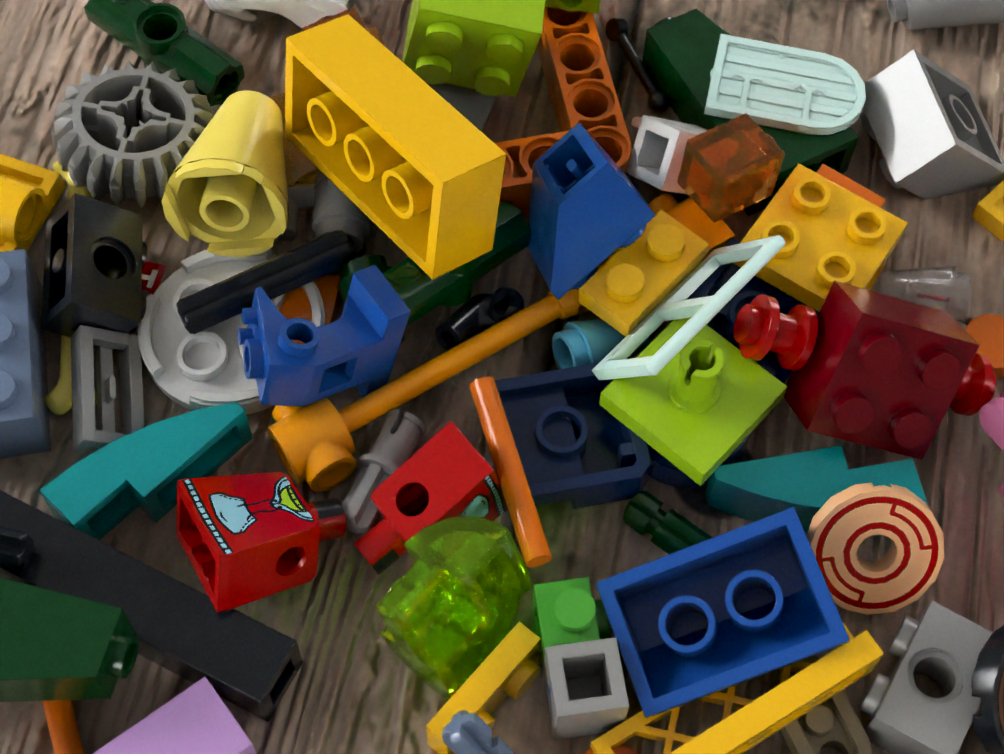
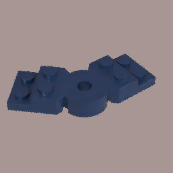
(580, 449)

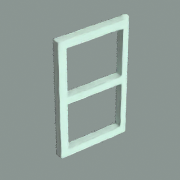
(676, 307)

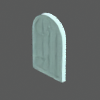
(784, 87)

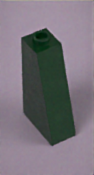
(680, 58)
(61, 645)

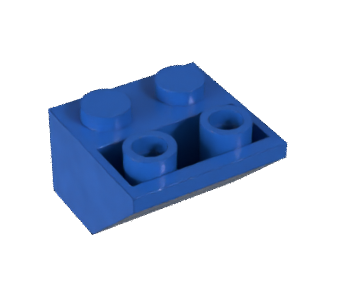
(580, 211)

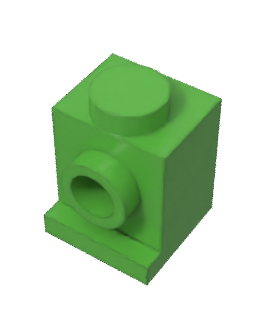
(567, 614)

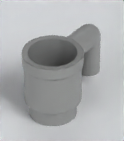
(331, 212)

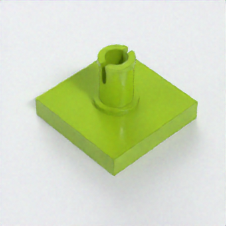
(697, 403)

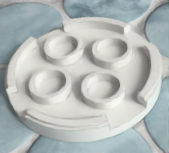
(208, 365)

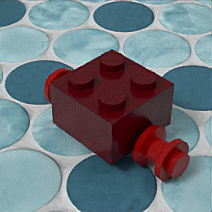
(870, 366)

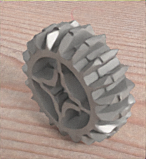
(127, 130)

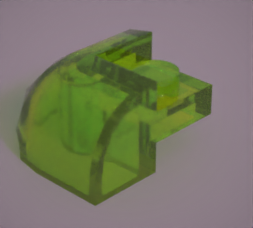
(454, 599)

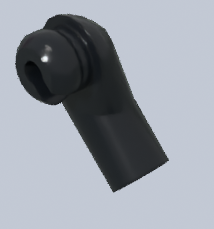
(478, 315)

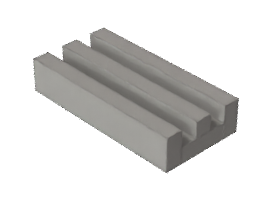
(83, 392)

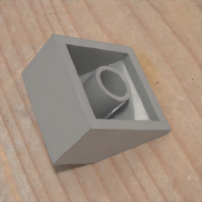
(929, 130)

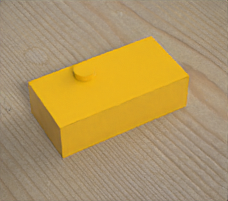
(392, 145)

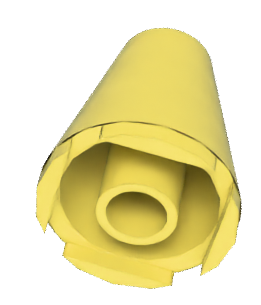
(233, 180)

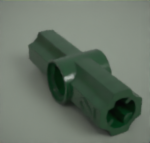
(161, 36)
(456, 286)

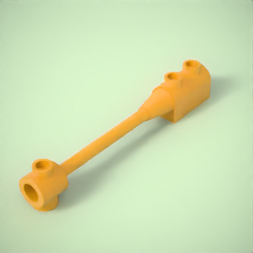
(316, 437)

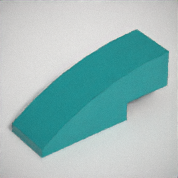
(145, 468)
(799, 481)

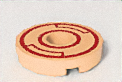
(897, 576)

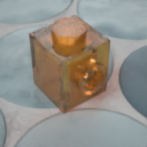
(730, 167)

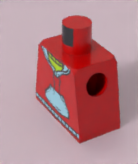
(434, 484)
(252, 534)

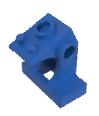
(335, 356)

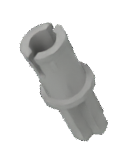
(390, 450)

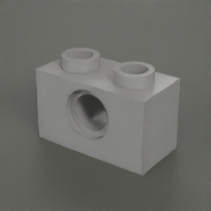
(900, 714)

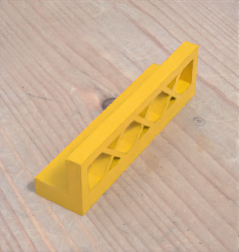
(757, 717)

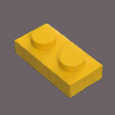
(643, 273)
(505, 672)

